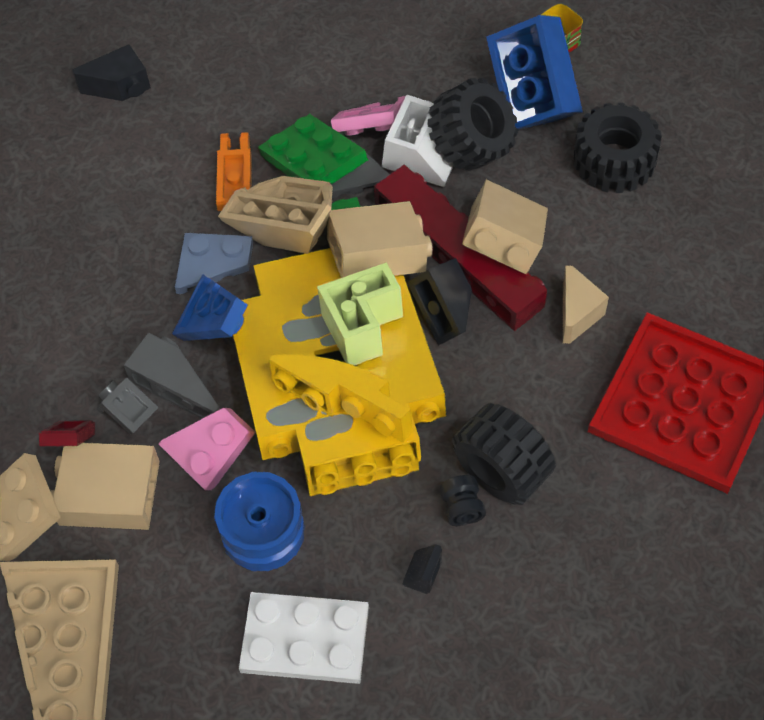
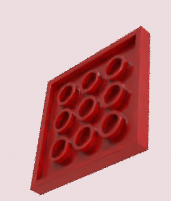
(684, 402)

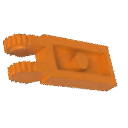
(233, 168)

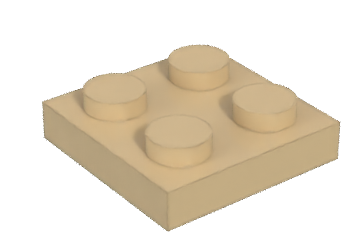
(24, 506)

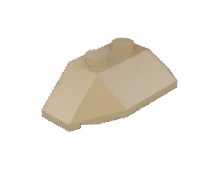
(281, 212)

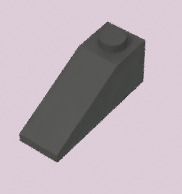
(165, 372)

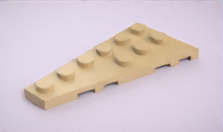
(64, 633)

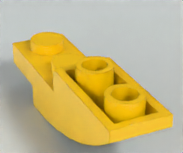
(333, 384)

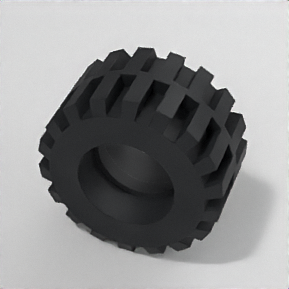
(472, 124)
(617, 167)
(504, 453)

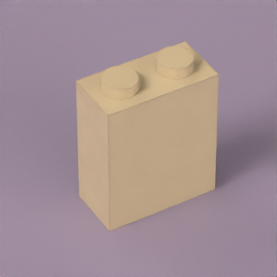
(506, 227)
(378, 235)
(106, 485)

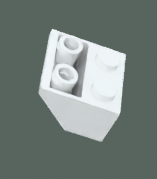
(411, 143)

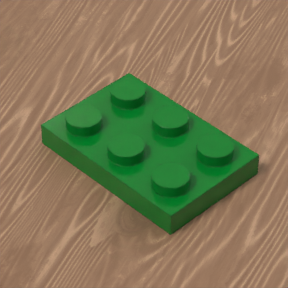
(312, 151)

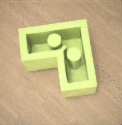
(357, 308)

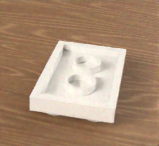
(304, 637)

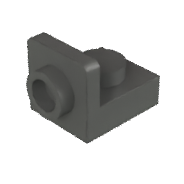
(126, 405)

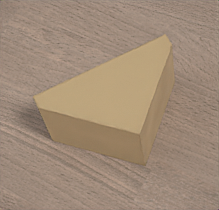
(581, 304)

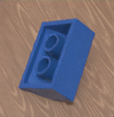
(535, 71)

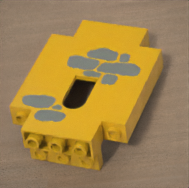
(338, 448)

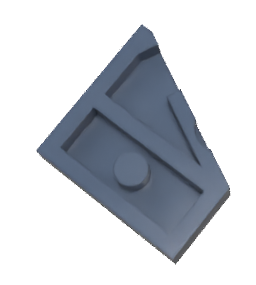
(212, 256)

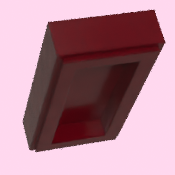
(67, 433)

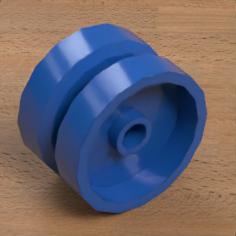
(260, 521)

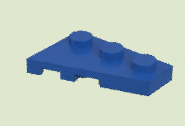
(210, 313)

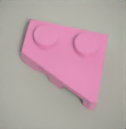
(372, 115)
(209, 446)

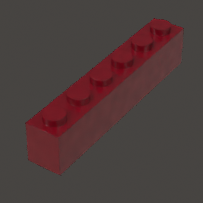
(502, 289)

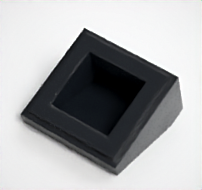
(423, 569)

